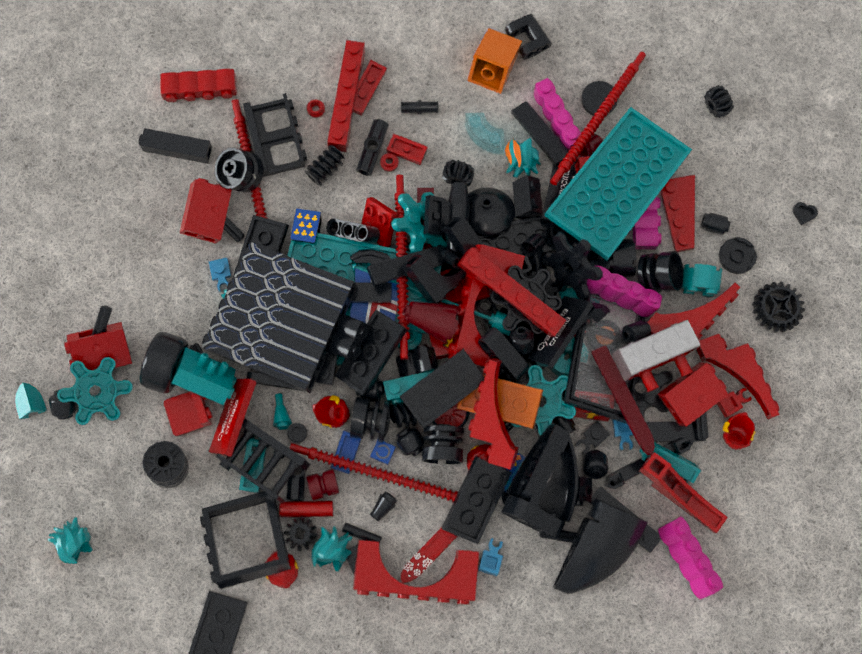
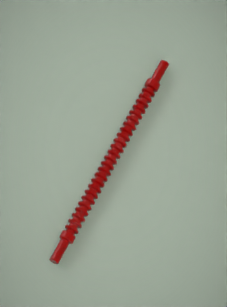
(240, 121)
(565, 165)
(401, 249)
(312, 453)

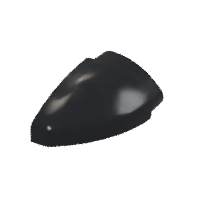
(542, 484)
(599, 547)

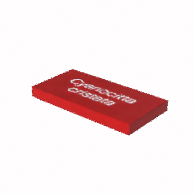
(232, 418)

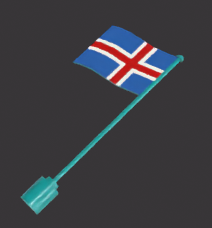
(364, 311)

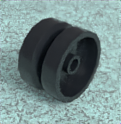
(238, 170)

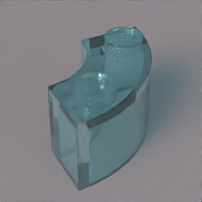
(484, 134)

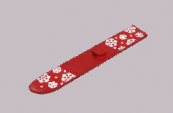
(426, 555)

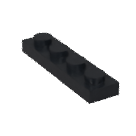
(649, 538)

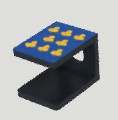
(306, 226)

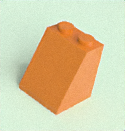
(494, 60)

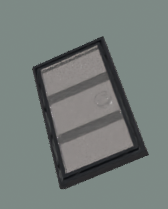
(585, 382)

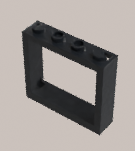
(250, 573)

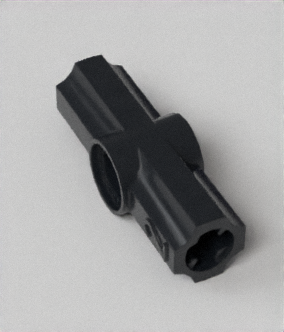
(369, 157)

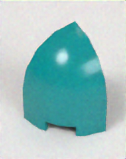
(28, 400)

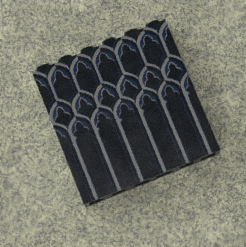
(279, 316)

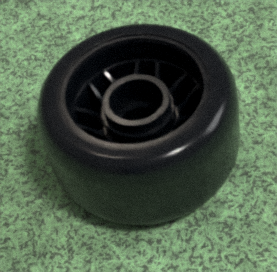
(161, 362)

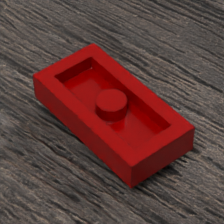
(407, 149)

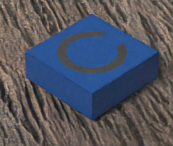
(383, 452)

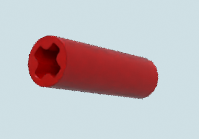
(306, 509)

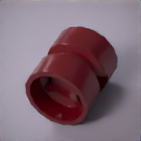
(323, 484)

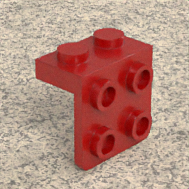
(187, 413)

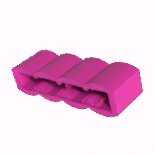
(554, 112)
(646, 229)
(625, 293)
(692, 561)

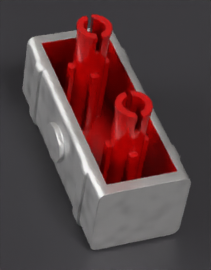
(657, 350)

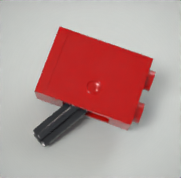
(207, 212)
(100, 342)
(694, 395)

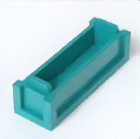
(681, 465)

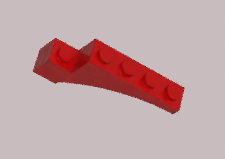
(699, 317)
(742, 365)
(488, 421)
(677, 490)

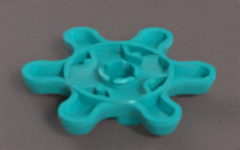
(411, 223)
(553, 394)
(102, 402)

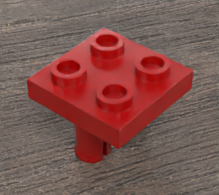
(381, 217)

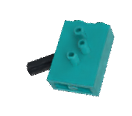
(204, 375)

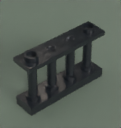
(280, 452)

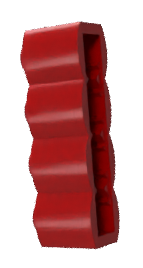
(200, 84)

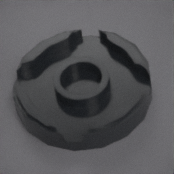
(594, 95)
(734, 260)

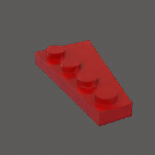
(679, 206)

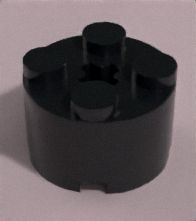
(623, 259)

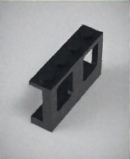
(265, 140)

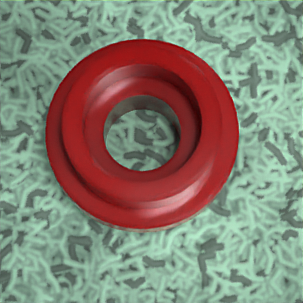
(313, 103)
(389, 167)

